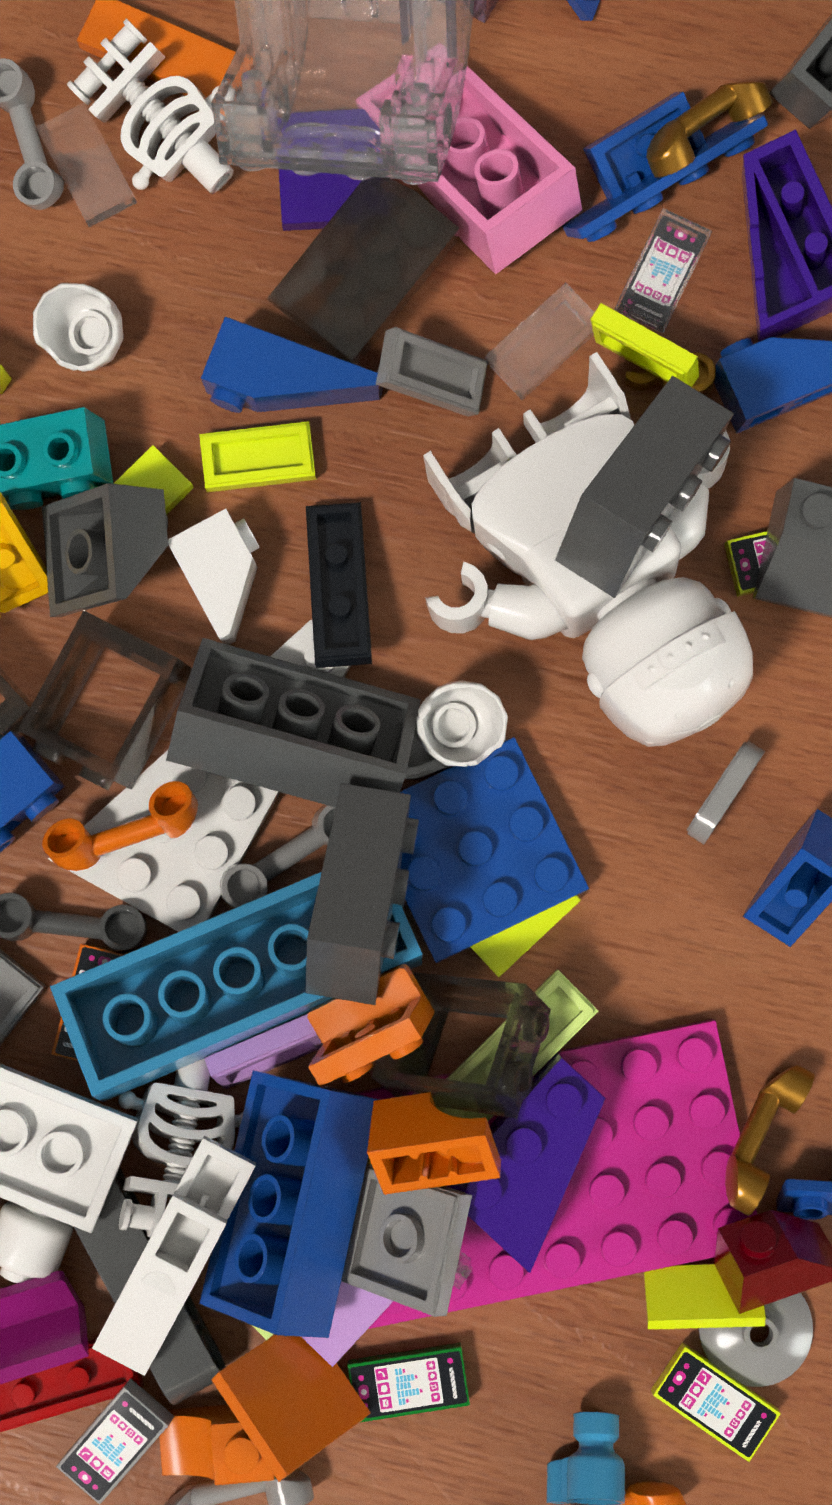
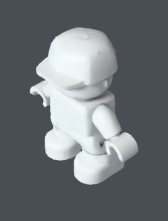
(660, 650)

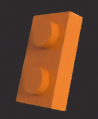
(361, 1033)

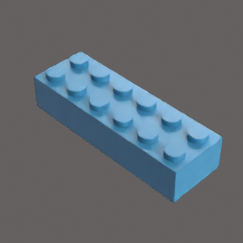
(199, 990)

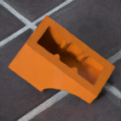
(425, 1148)
(212, 1446)

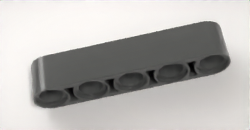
(189, 1352)

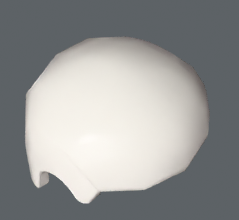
(78, 326)
(461, 723)

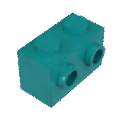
(53, 457)

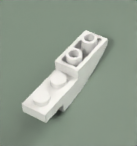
(174, 1255)

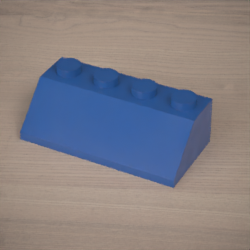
(296, 1215)

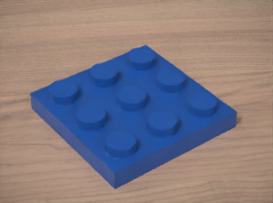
(484, 853)

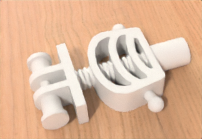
(184, 141)
(190, 1090)

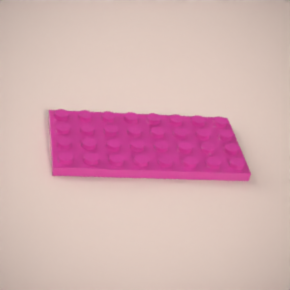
(645, 1182)

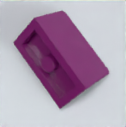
(40, 1326)

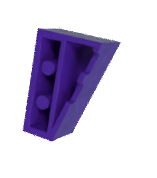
(787, 236)
(536, 1160)

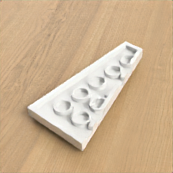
(182, 875)

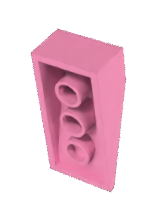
(501, 179)

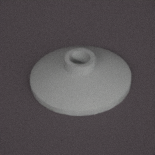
(765, 1361)

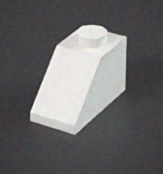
(219, 569)

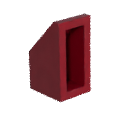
(771, 1258)

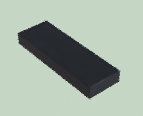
(338, 585)

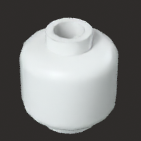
(30, 1243)

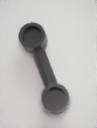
(120, 927)

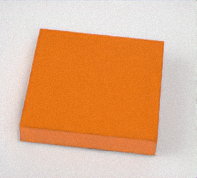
(289, 1401)

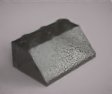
(364, 267)

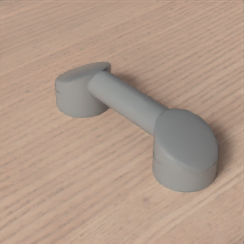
(34, 181)
(249, 882)
(292, 1490)

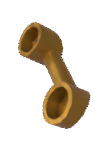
(670, 146)
(743, 1180)

